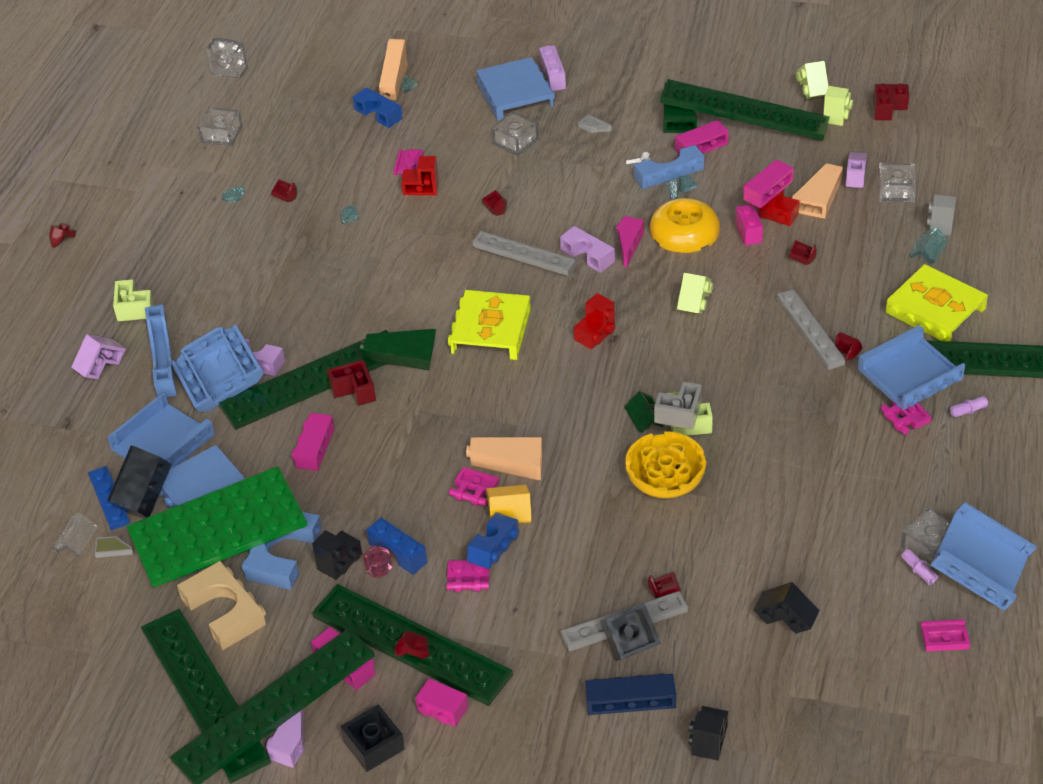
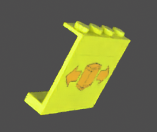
(935, 302)
(491, 321)

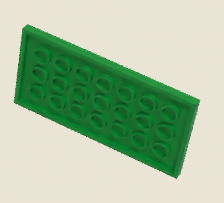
(216, 526)

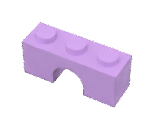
(553, 67)
(598, 253)
(269, 358)

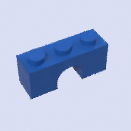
(369, 101)
(499, 535)
(409, 552)

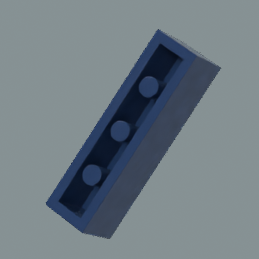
(630, 694)

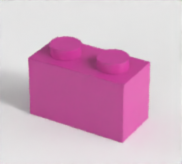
(749, 224)
(441, 702)

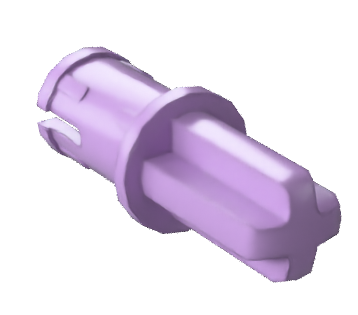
(969, 406)
(919, 567)

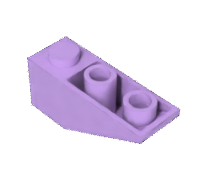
(856, 170)
(288, 741)

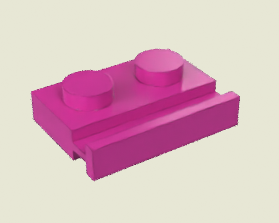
(407, 160)
(945, 635)

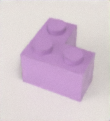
(94, 355)

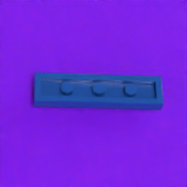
(103, 484)

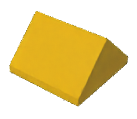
(510, 501)

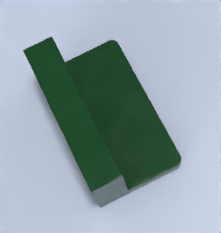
(642, 411)

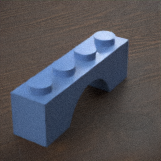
(652, 173)

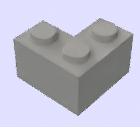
(941, 213)
(679, 409)

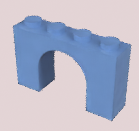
(278, 571)

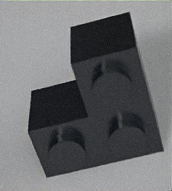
(336, 553)
(787, 604)
(708, 732)

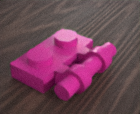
(914, 416)
(473, 481)
(466, 576)

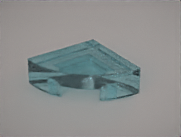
(408, 84)
(686, 183)
(672, 188)
(233, 194)
(349, 214)

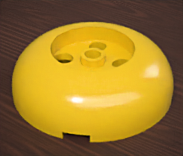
(684, 225)
(653, 464)

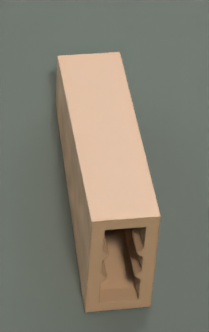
(393, 69)
(819, 191)
(508, 455)

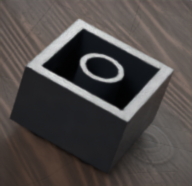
(630, 632)
(372, 738)

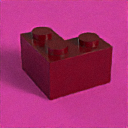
(889, 98)
(352, 379)

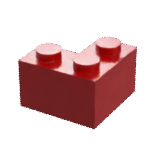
(423, 180)
(780, 209)
(597, 323)

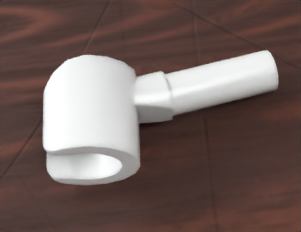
(645, 156)

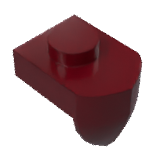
(284, 191)
(495, 203)
(57, 233)
(803, 253)
(848, 345)
(663, 585)
(412, 644)

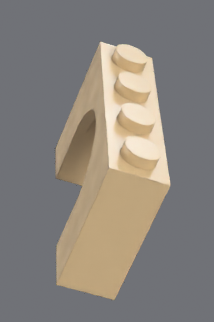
(220, 582)

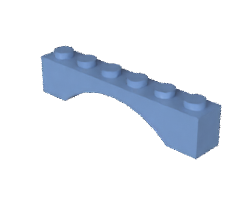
(161, 351)

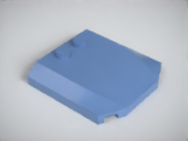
(217, 367)

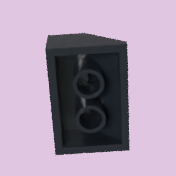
(139, 482)

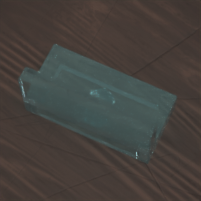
(930, 245)

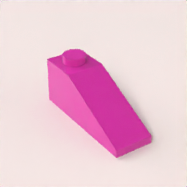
(630, 233)

